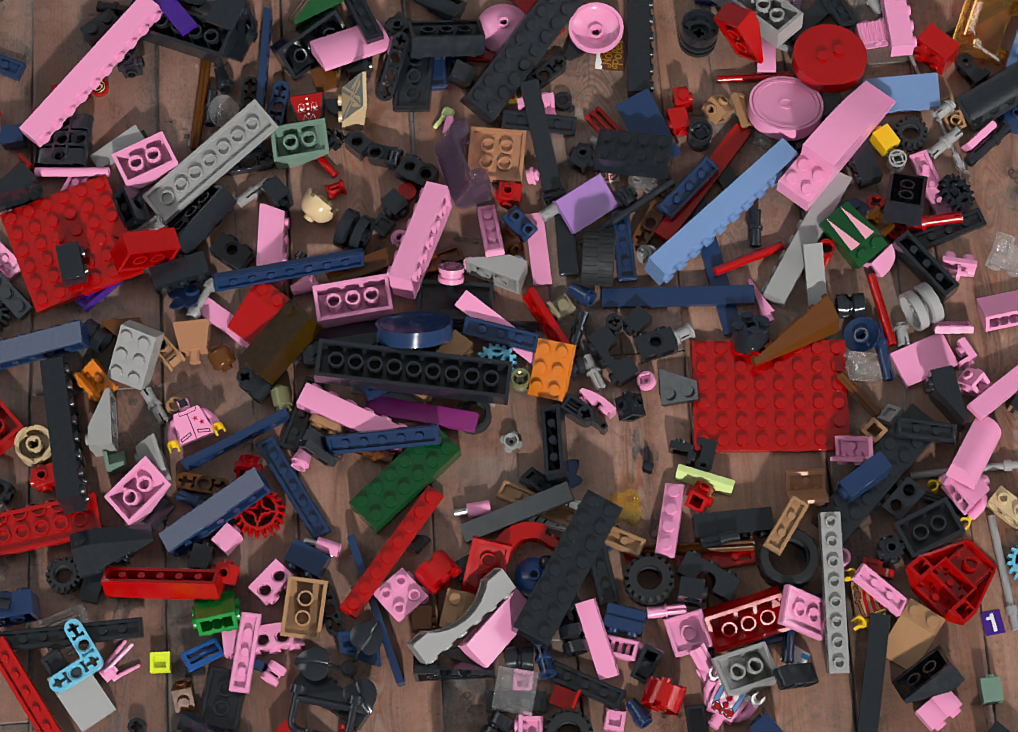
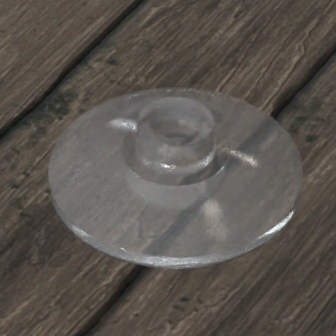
(225, 105)

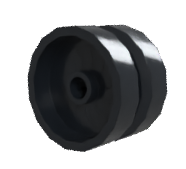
(353, 230)

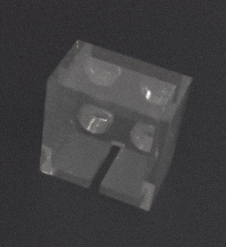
(515, 691)

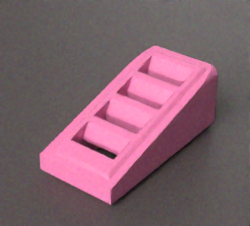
(636, 652)

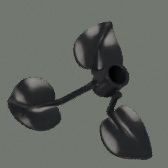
(314, 663)

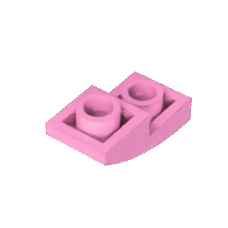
(769, 58)
(594, 399)

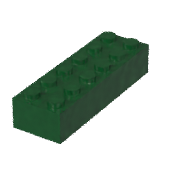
(403, 482)

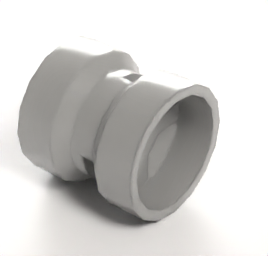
(894, 164)

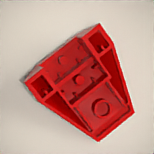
(952, 580)

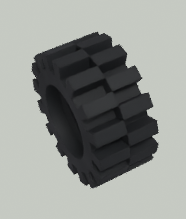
(915, 125)
(53, 570)

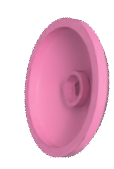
(596, 18)
(491, 22)

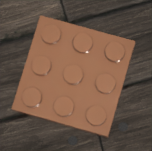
(498, 153)

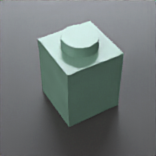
(990, 690)

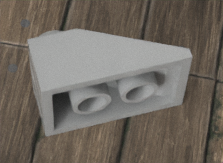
(502, 270)
(103, 426)
(745, 669)
(86, 700)

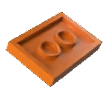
(551, 369)

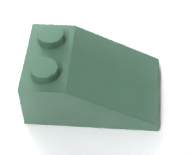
(299, 143)

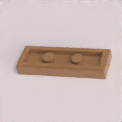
(786, 525)

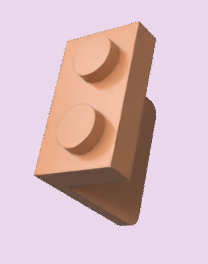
(807, 485)

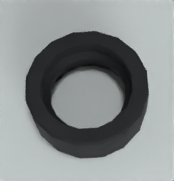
(487, 419)

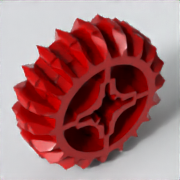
(267, 513)

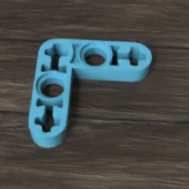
(85, 656)

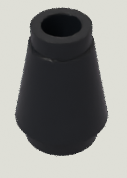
(223, 80)

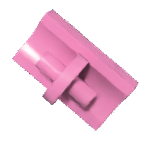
(959, 266)

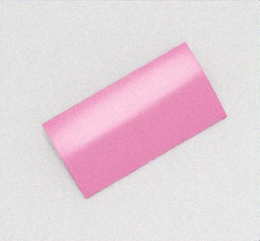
(346, 47)

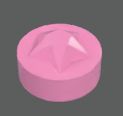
(646, 380)

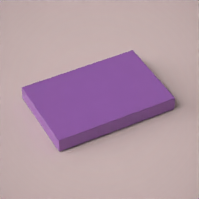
(586, 203)

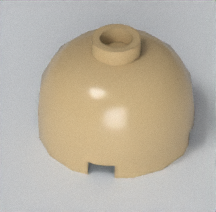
(317, 207)

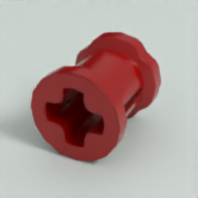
(335, 189)

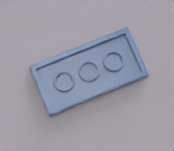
(910, 92)

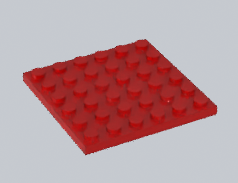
(74, 214)

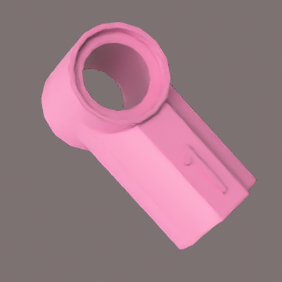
(701, 660)

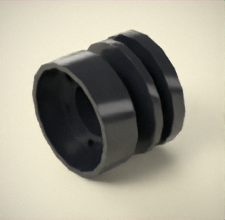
(698, 24)

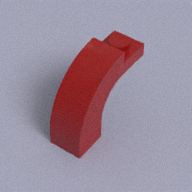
(528, 532)

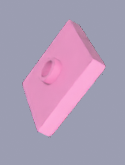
(687, 630)

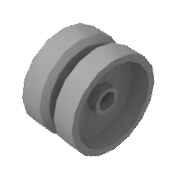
(921, 306)

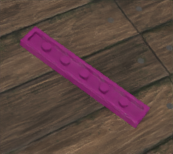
(424, 413)

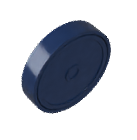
(414, 329)

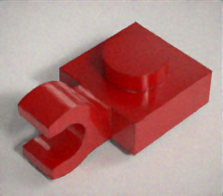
(876, 566)

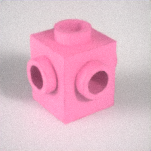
(973, 382)

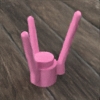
(109, 669)

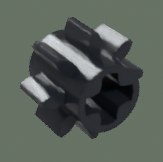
(335, 138)
(626, 196)

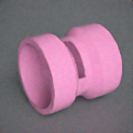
(275, 669)

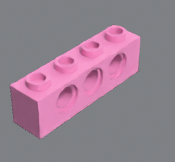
(273, 646)

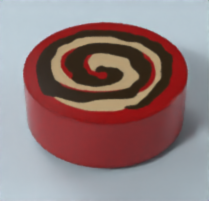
(102, 89)

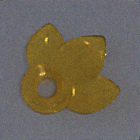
(630, 510)

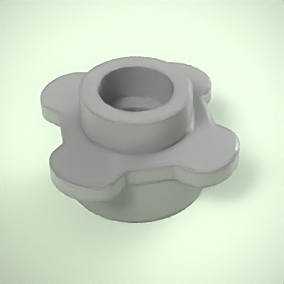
(513, 436)

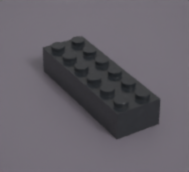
(203, 42)

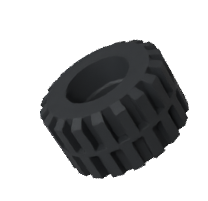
(653, 564)
(571, 718)

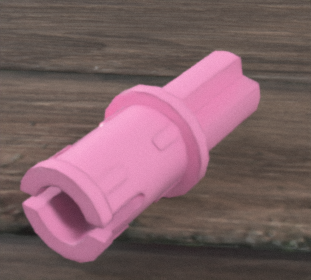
(665, 610)

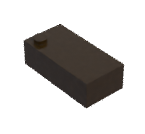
(281, 341)

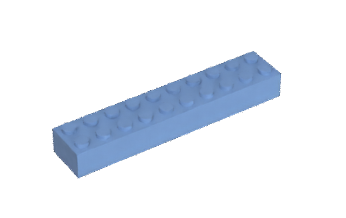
(720, 212)

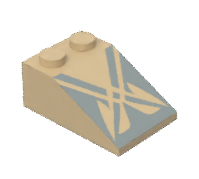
(353, 103)

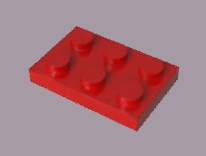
(484, 557)

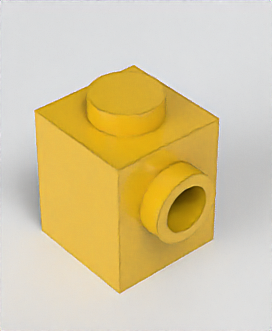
(884, 139)

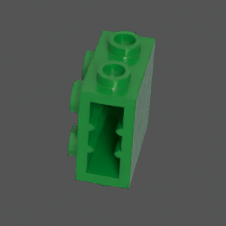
(216, 615)

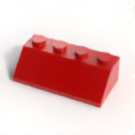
(744, 619)

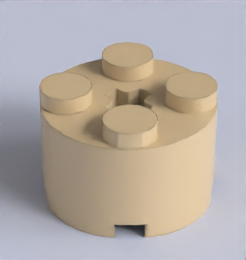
(27, 439)

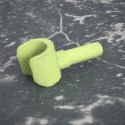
(446, 112)

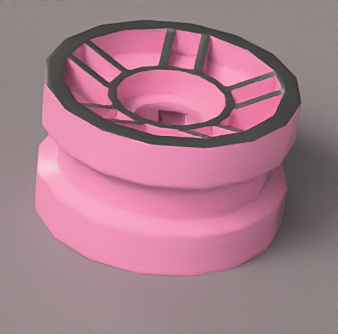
(451, 273)

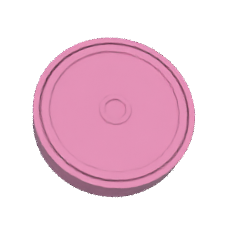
(785, 108)

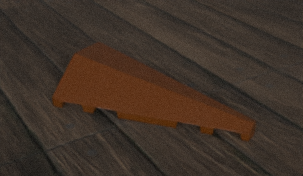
(813, 326)

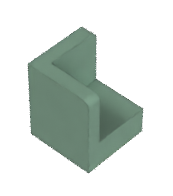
(115, 462)

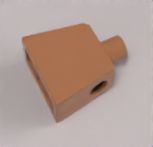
(193, 338)

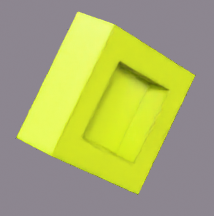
(160, 662)

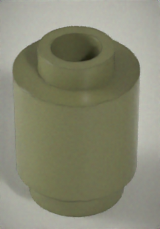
(281, 397)

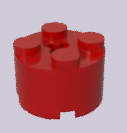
(437, 572)
(663, 696)

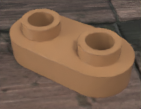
(319, 422)

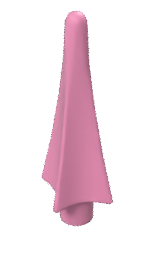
(764, 307)

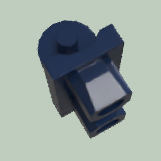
(519, 223)

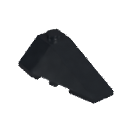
(102, 546)
(449, 669)

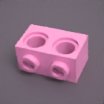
(267, 579)

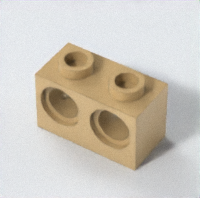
(1004, 506)

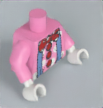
(724, 708)

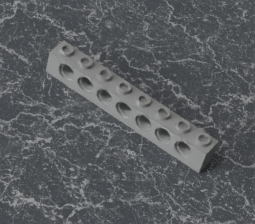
(833, 592)

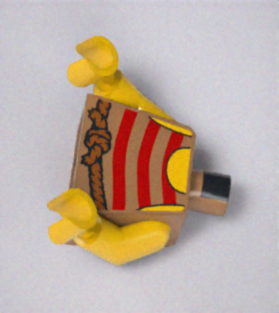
(862, 603)

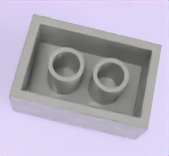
(135, 354)

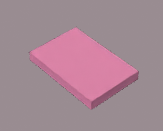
(922, 356)
(802, 612)

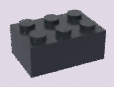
(905, 198)
(929, 528)

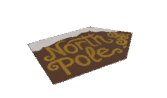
(612, 59)

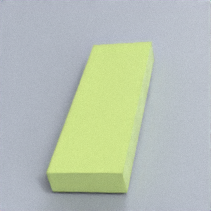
(692, 475)

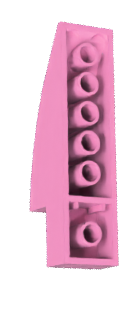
(834, 144)

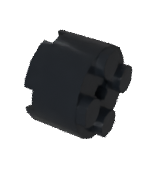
(750, 333)

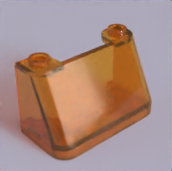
(984, 27)

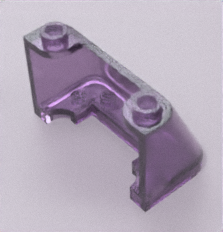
(465, 185)

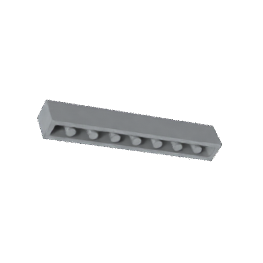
(792, 261)

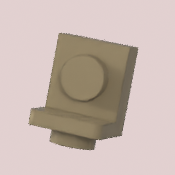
(560, 307)

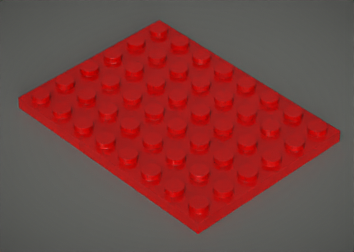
(772, 406)

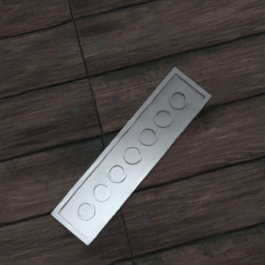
(210, 161)

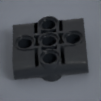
(73, 152)

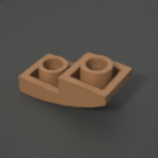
(953, 119)

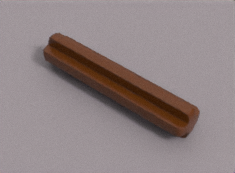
(859, 394)

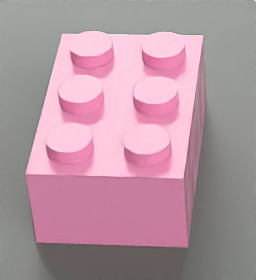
(145, 161)

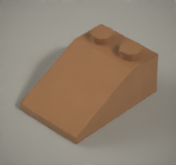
(455, 606)
(304, 608)
(912, 634)

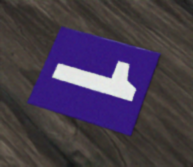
(992, 622)

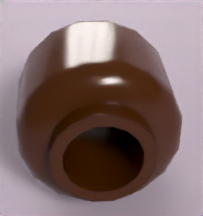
(221, 357)

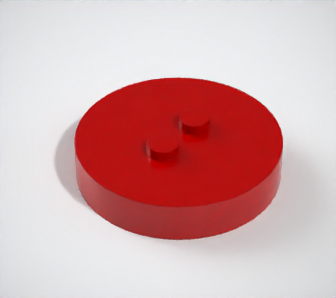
(829, 58)

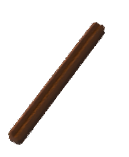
(199, 112)
(682, 548)

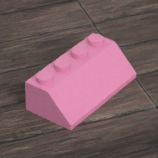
(272, 238)

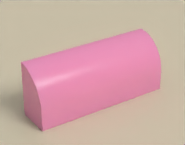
(998, 310)
(975, 452)
(493, 631)

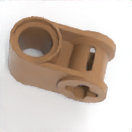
(170, 355)

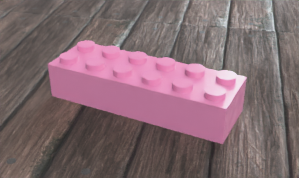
(420, 240)

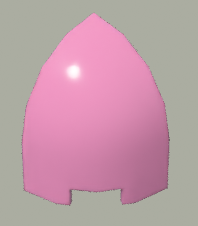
(882, 261)

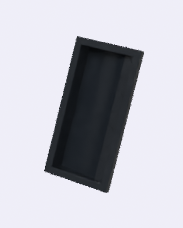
(990, 97)
(442, 298)

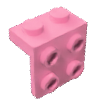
(401, 594)

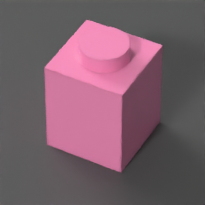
(227, 538)

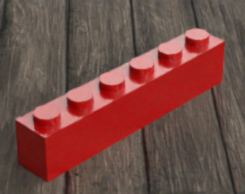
(162, 583)

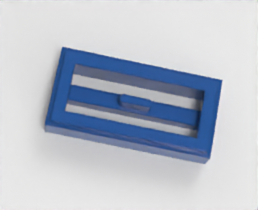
(187, 662)

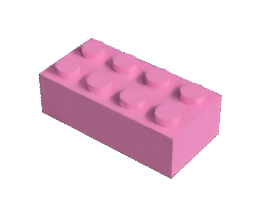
(353, 300)

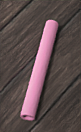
(71, 171)

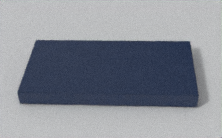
(643, 116)

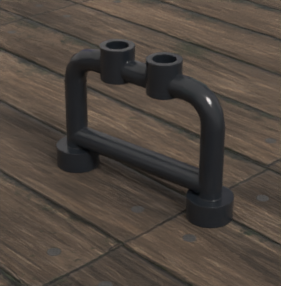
(299, 696)

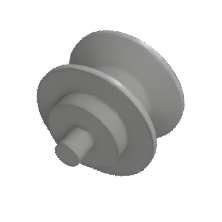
(645, 252)

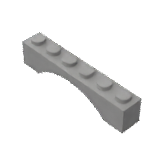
(491, 590)

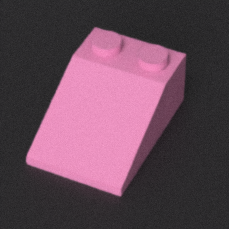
(138, 492)

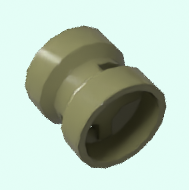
(519, 376)

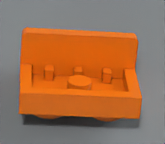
(95, 380)

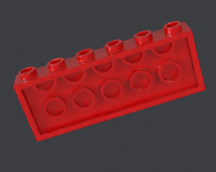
(43, 525)

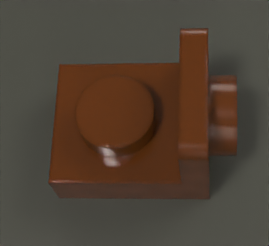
(511, 241)

